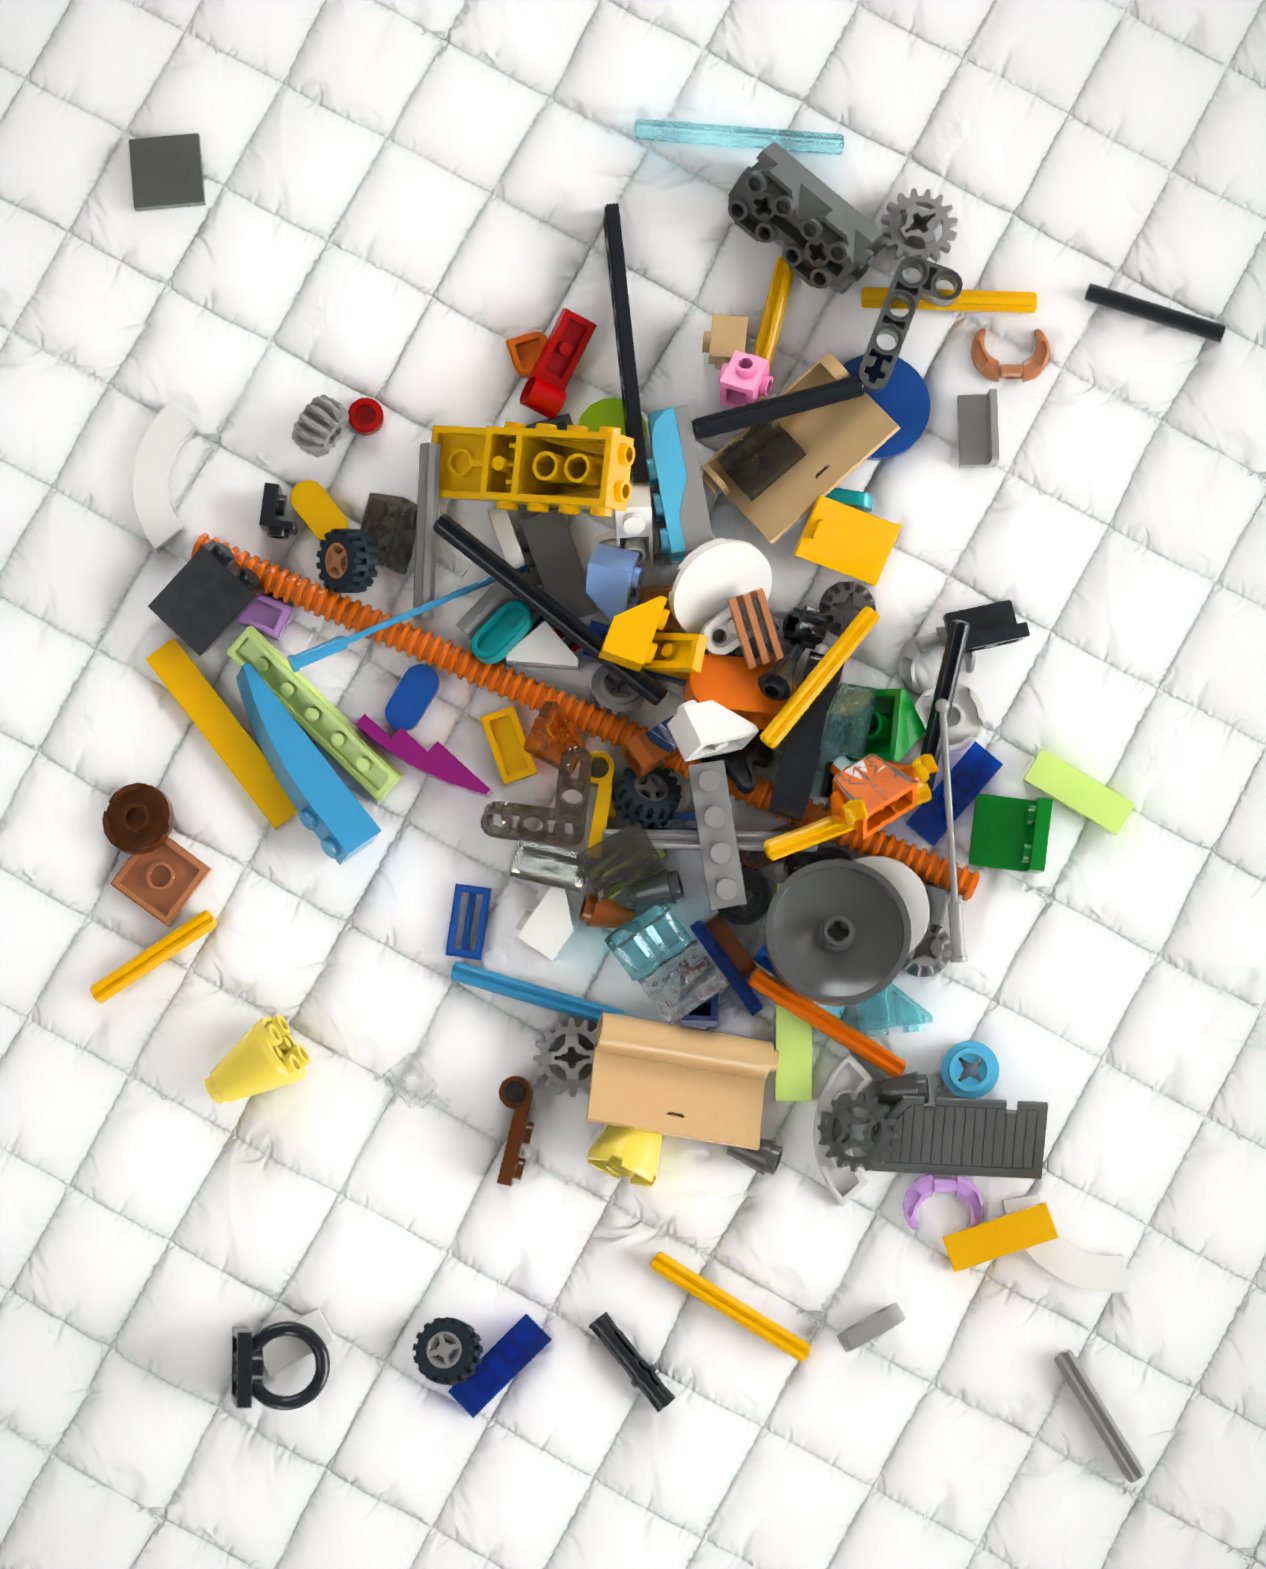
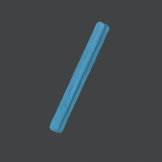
(529, 992)

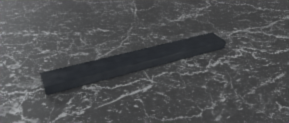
(624, 339)

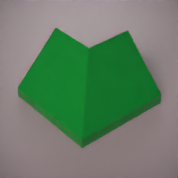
(893, 726)

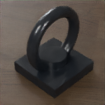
(249, 1366)

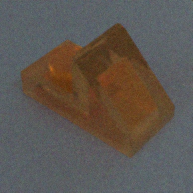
(552, 735)

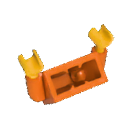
(875, 790)

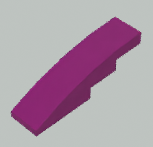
(435, 763)

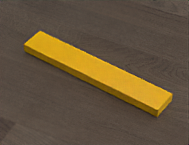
(222, 730)

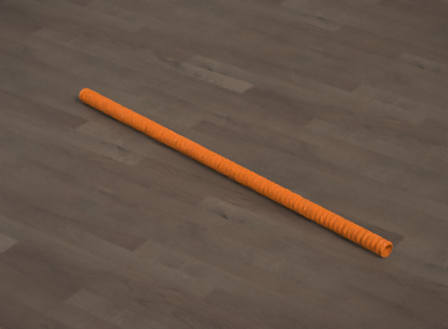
(579, 713)

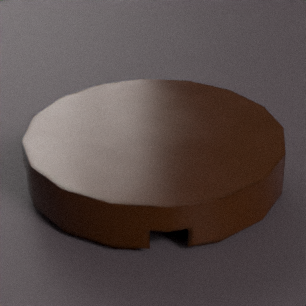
(138, 819)

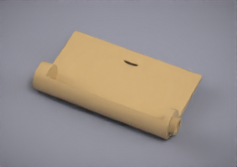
(835, 444)

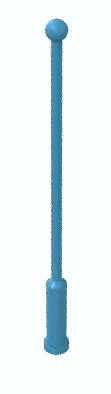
(341, 643)

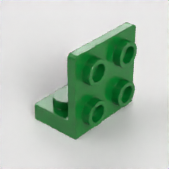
(1010, 833)

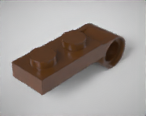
(520, 1132)

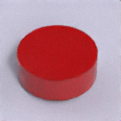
(366, 416)

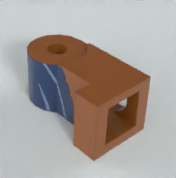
(650, 749)

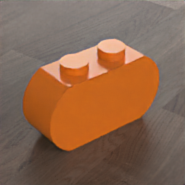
(734, 687)

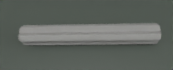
(1099, 1416)

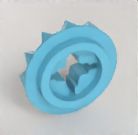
(987, 1070)

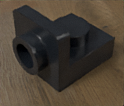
(273, 506)

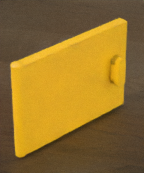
(847, 540)

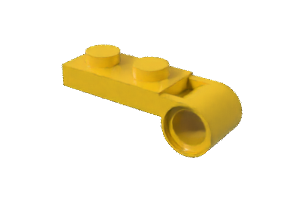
(604, 805)

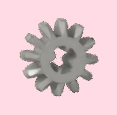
(320, 426)

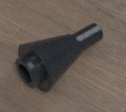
(778, 679)

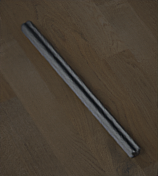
(543, 605)

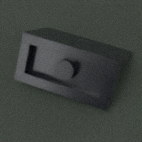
(989, 626)

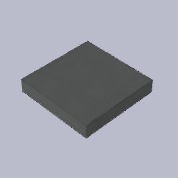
(167, 172)

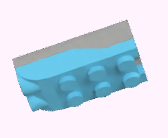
(679, 483)

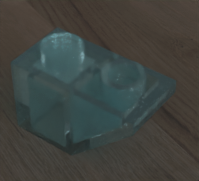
(848, 721)
(891, 1009)

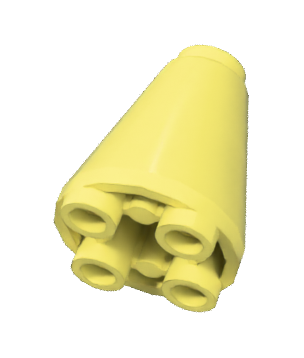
(258, 1062)

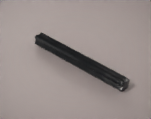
(777, 407)
(945, 689)

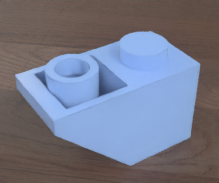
(613, 579)

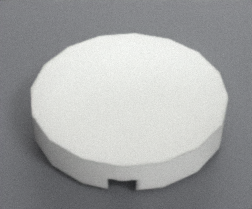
(965, 717)

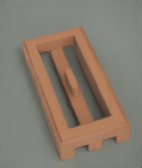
(763, 657)

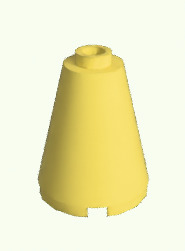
(627, 1154)

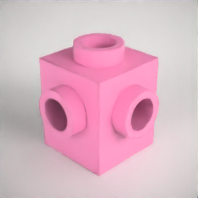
(744, 380)

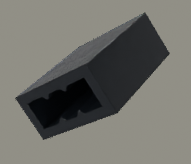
(207, 597)

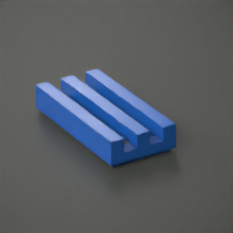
(473, 891)

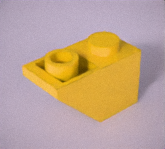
(632, 634)

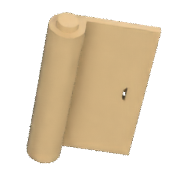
(693, 1073)

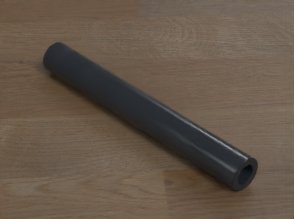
(1155, 312)

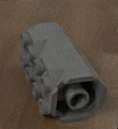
(820, 231)

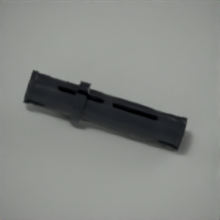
(632, 1362)

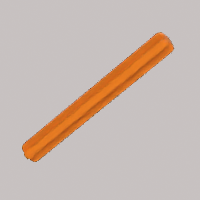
(827, 1023)

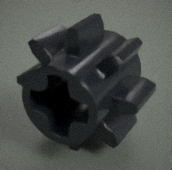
(804, 627)

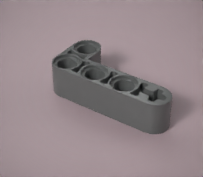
(898, 326)

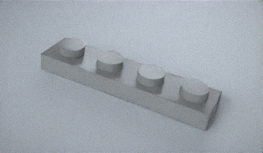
(716, 834)

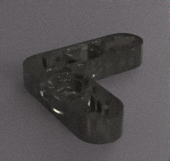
(560, 814)

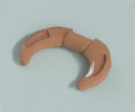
(990, 368)

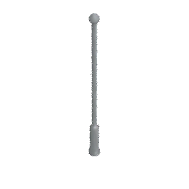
(955, 907)

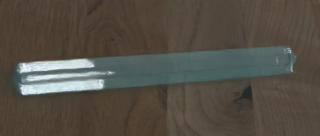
(738, 136)

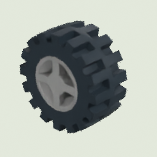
(434, 1351)

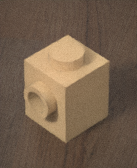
(726, 336)

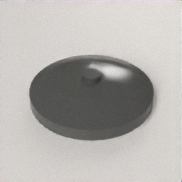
(837, 932)

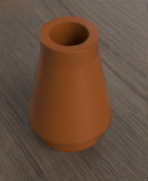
(604, 913)

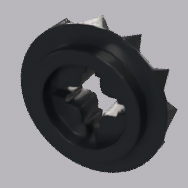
(756, 906)

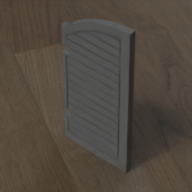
(966, 1138)

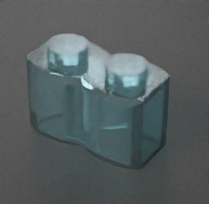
(648, 940)

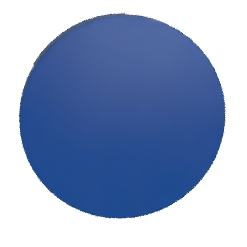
(903, 399)

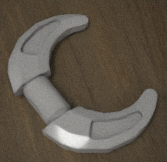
(911, 654)

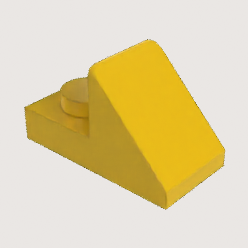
(677, 654)

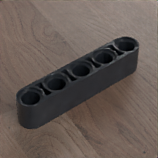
(802, 751)

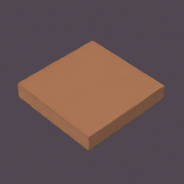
(162, 880)

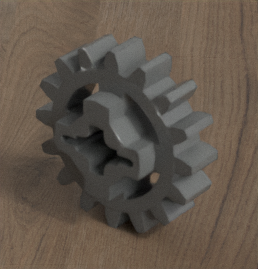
(868, 1144)

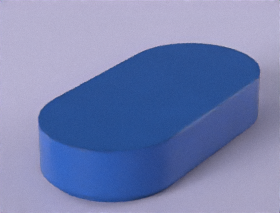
(412, 697)

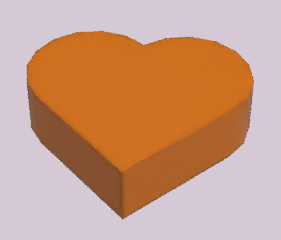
(525, 351)

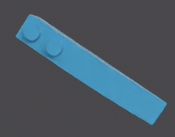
(304, 774)

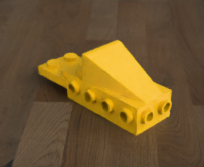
(537, 467)

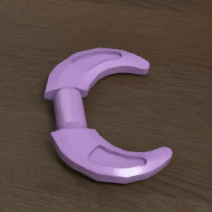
(923, 1188)

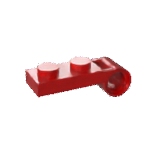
(556, 363)

